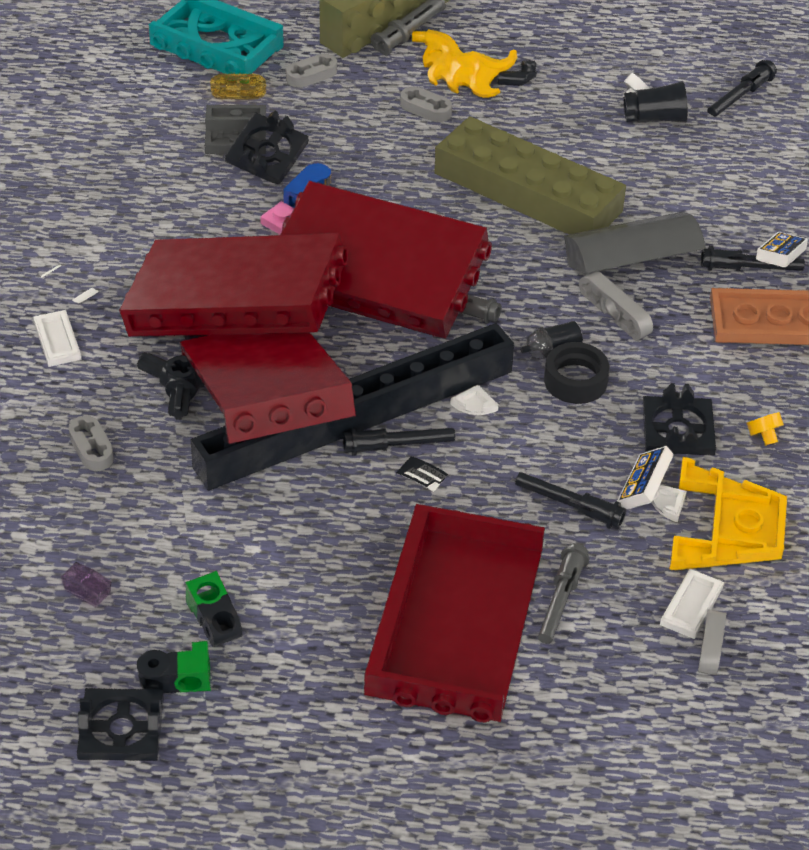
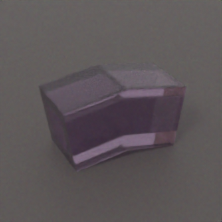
(86, 584)

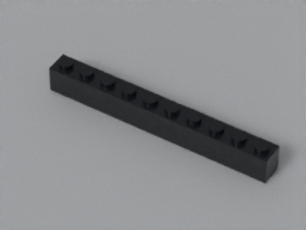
(377, 399)

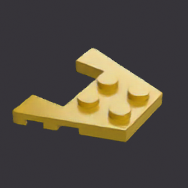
(745, 522)

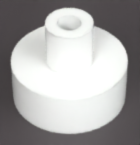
(634, 83)

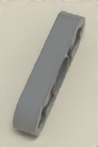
(608, 297)

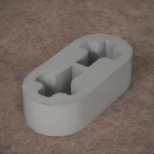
(311, 70)
(426, 104)
(97, 440)
(712, 642)

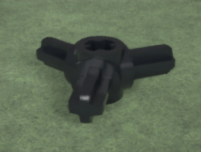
(177, 377)

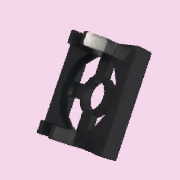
(258, 166)
(679, 443)
(143, 750)

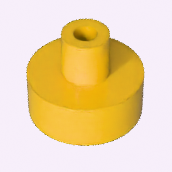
(766, 426)

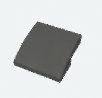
(226, 123)

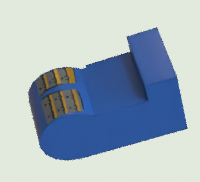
(314, 172)

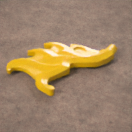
(460, 68)

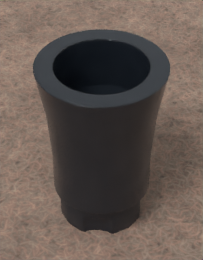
(657, 104)

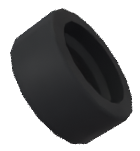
(576, 390)

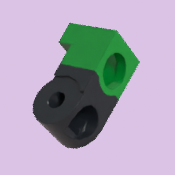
(213, 609)
(176, 670)

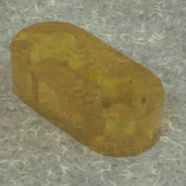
(238, 86)

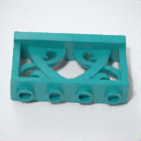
(215, 16)

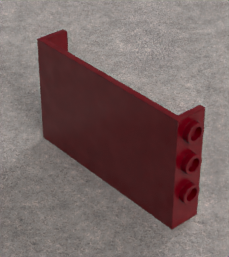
(401, 260)
(235, 285)
(270, 382)
(455, 613)

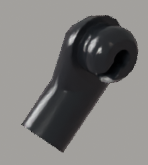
(519, 77)

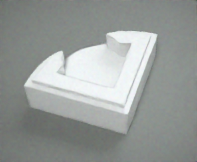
(474, 400)
(669, 501)

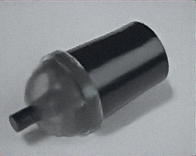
(544, 340)

